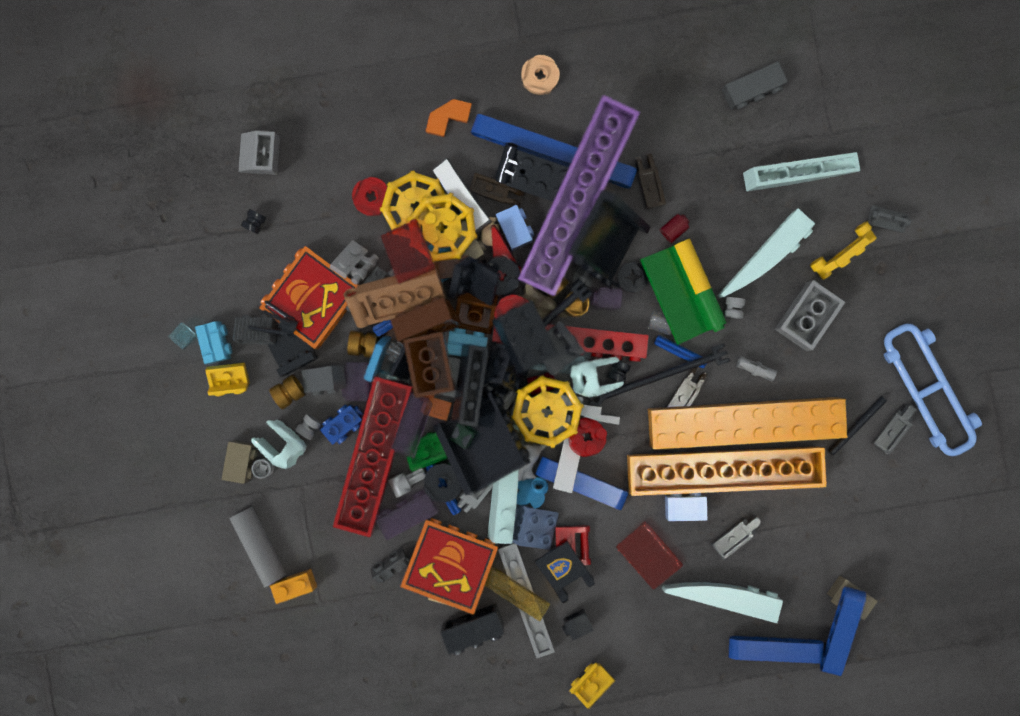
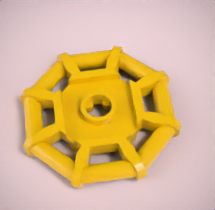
(409, 197)
(448, 218)
(556, 405)

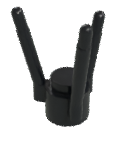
(287, 323)

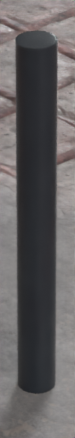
(857, 425)

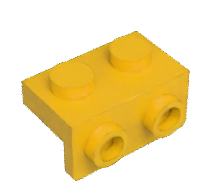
(227, 379)
(592, 684)

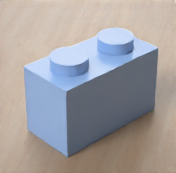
(514, 227)
(686, 507)

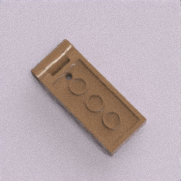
(386, 298)

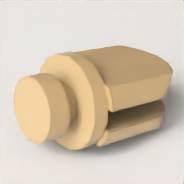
(486, 233)

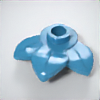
(529, 493)

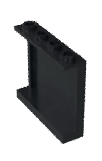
(606, 237)
(492, 452)

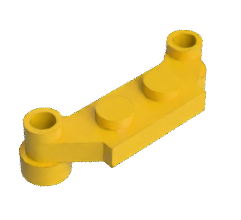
(842, 259)

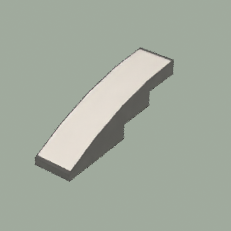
(455, 184)

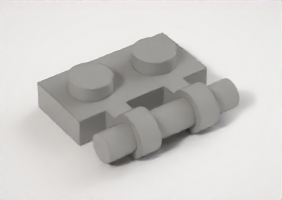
(350, 258)

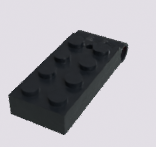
(542, 172)

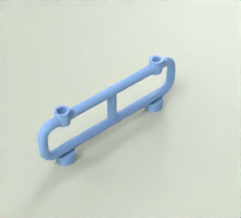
(969, 422)

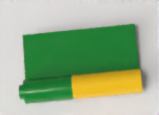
(683, 291)

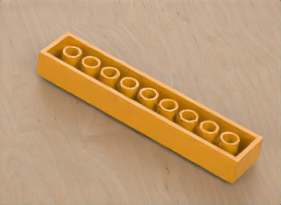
(747, 423)
(726, 470)

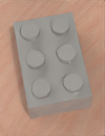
(809, 315)

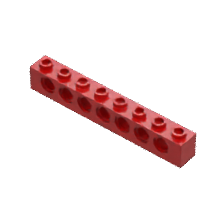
(638, 342)

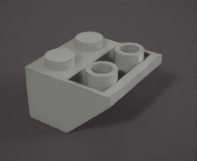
(259, 152)

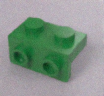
(428, 452)

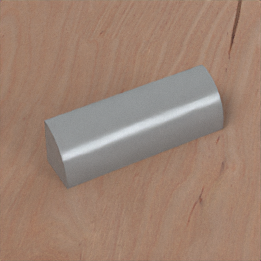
(258, 546)

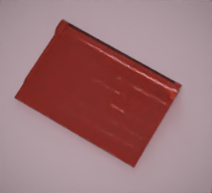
(408, 251)
(649, 555)

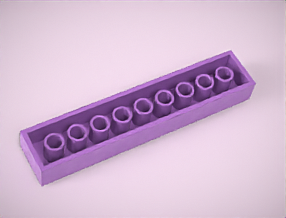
(578, 193)

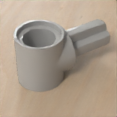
(403, 483)

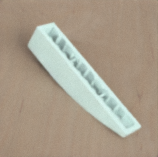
(800, 171)
(777, 246)
(503, 508)
(730, 597)

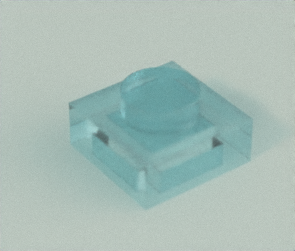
(182, 336)

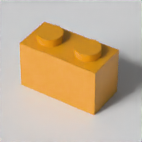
(293, 586)

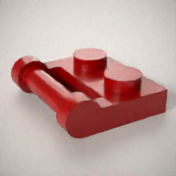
(567, 533)

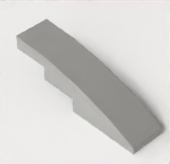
(592, 412)

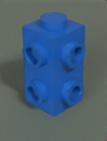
(348, 419)

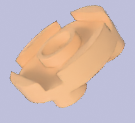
(543, 85)

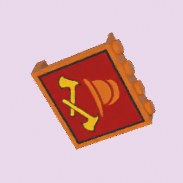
(311, 296)
(449, 566)

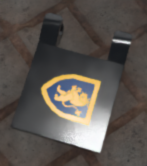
(563, 567)

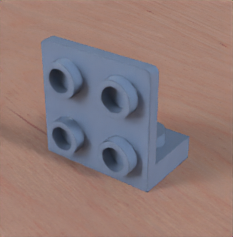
(534, 527)

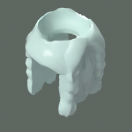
(588, 369)
(294, 448)

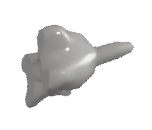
(534, 449)

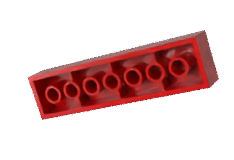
(372, 458)

